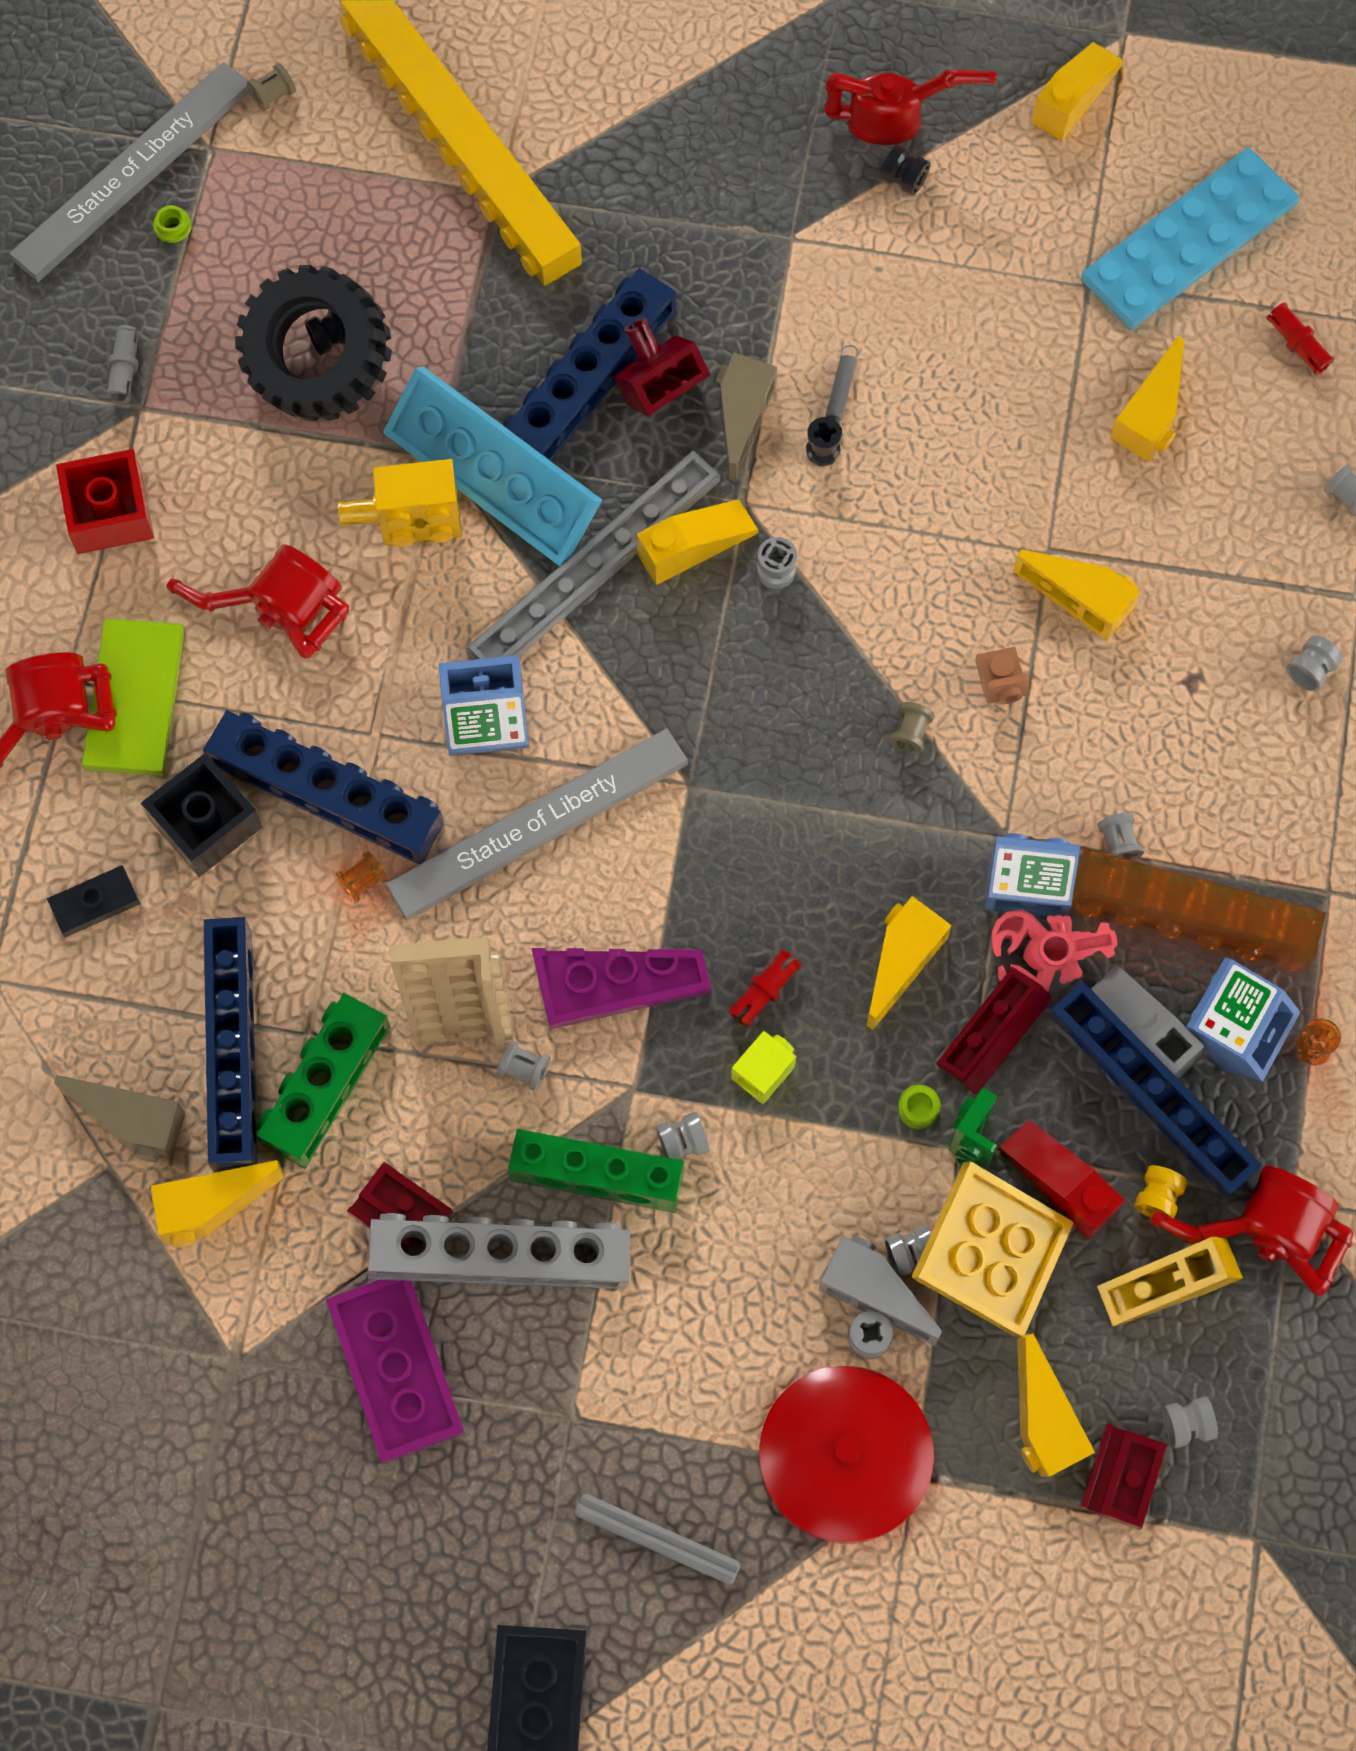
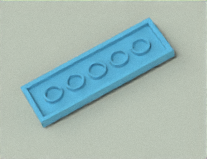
(1189, 238)
(493, 466)

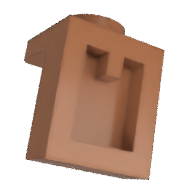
(1002, 676)

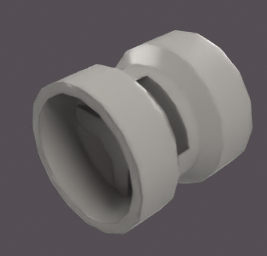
(772, 570)
(1316, 661)
(691, 1135)
(907, 1249)
(1190, 1422)

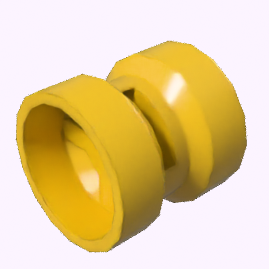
(1161, 1191)

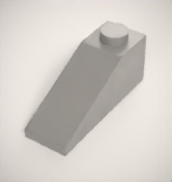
(870, 1284)

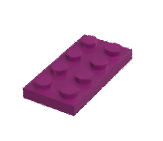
(395, 1368)

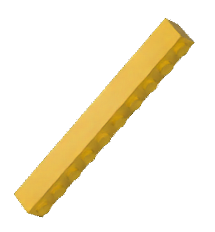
(463, 138)

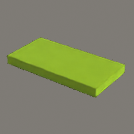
(144, 681)

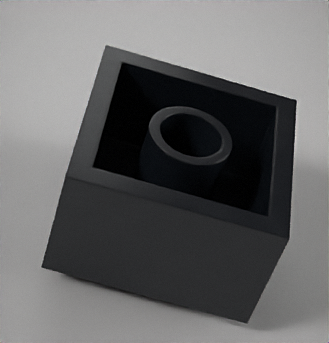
(202, 814)

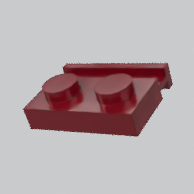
(395, 1193)
(1123, 1476)

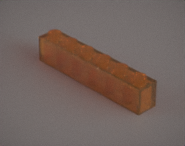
(1197, 910)

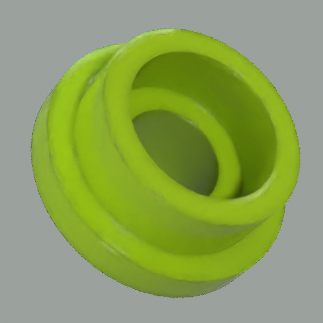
(172, 215)

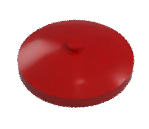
(846, 1454)

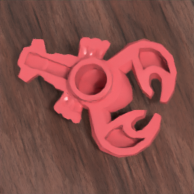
(1052, 949)

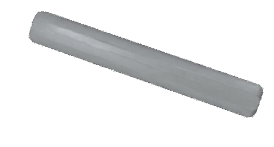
(657, 1538)

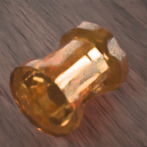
(361, 877)
(1321, 1030)

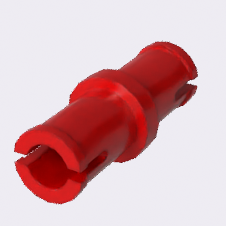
(1300, 338)
(764, 988)

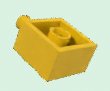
(410, 503)

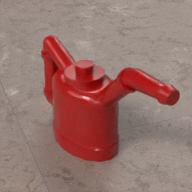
(888, 105)
(286, 596)
(51, 698)
(1285, 1221)

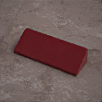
(994, 1030)

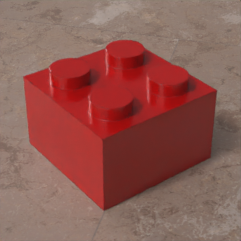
(105, 501)

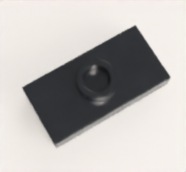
(93, 901)

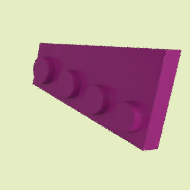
(601, 984)

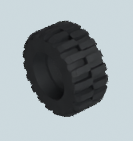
(279, 308)

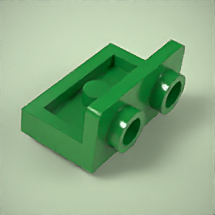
(971, 1118)

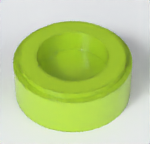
(919, 1106)

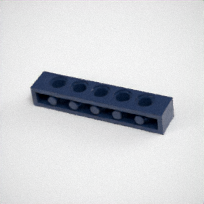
(587, 389)
(408, 839)
(230, 1044)
(1155, 1090)

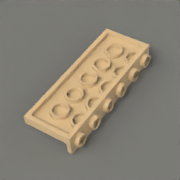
(452, 989)

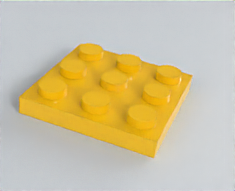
(992, 1249)

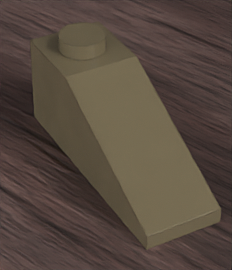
(744, 397)
(137, 1120)

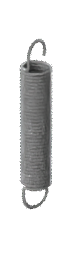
(841, 386)

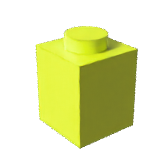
(764, 1066)

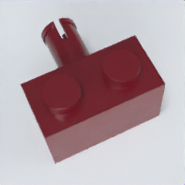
(660, 370)

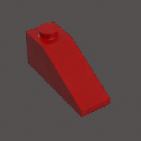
(1062, 1178)

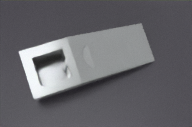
(1149, 1021)

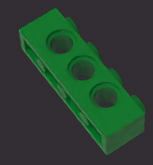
(301, 1139)
(596, 1170)

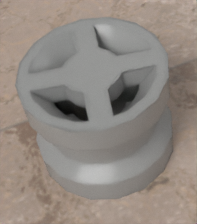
(865, 1342)

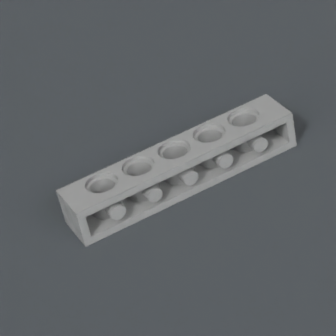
(607, 1240)

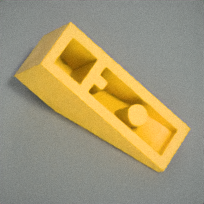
(1074, 90)
(1150, 414)
(692, 538)
(1083, 589)
(909, 944)
(205, 1202)
(1170, 1280)
(1047, 1420)

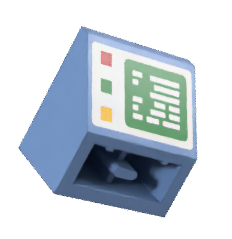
(483, 705)
(1031, 875)
(1243, 1020)

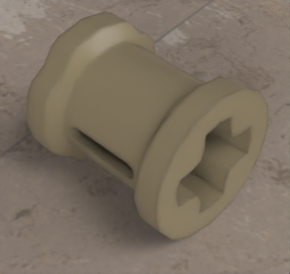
(271, 86)
(911, 728)

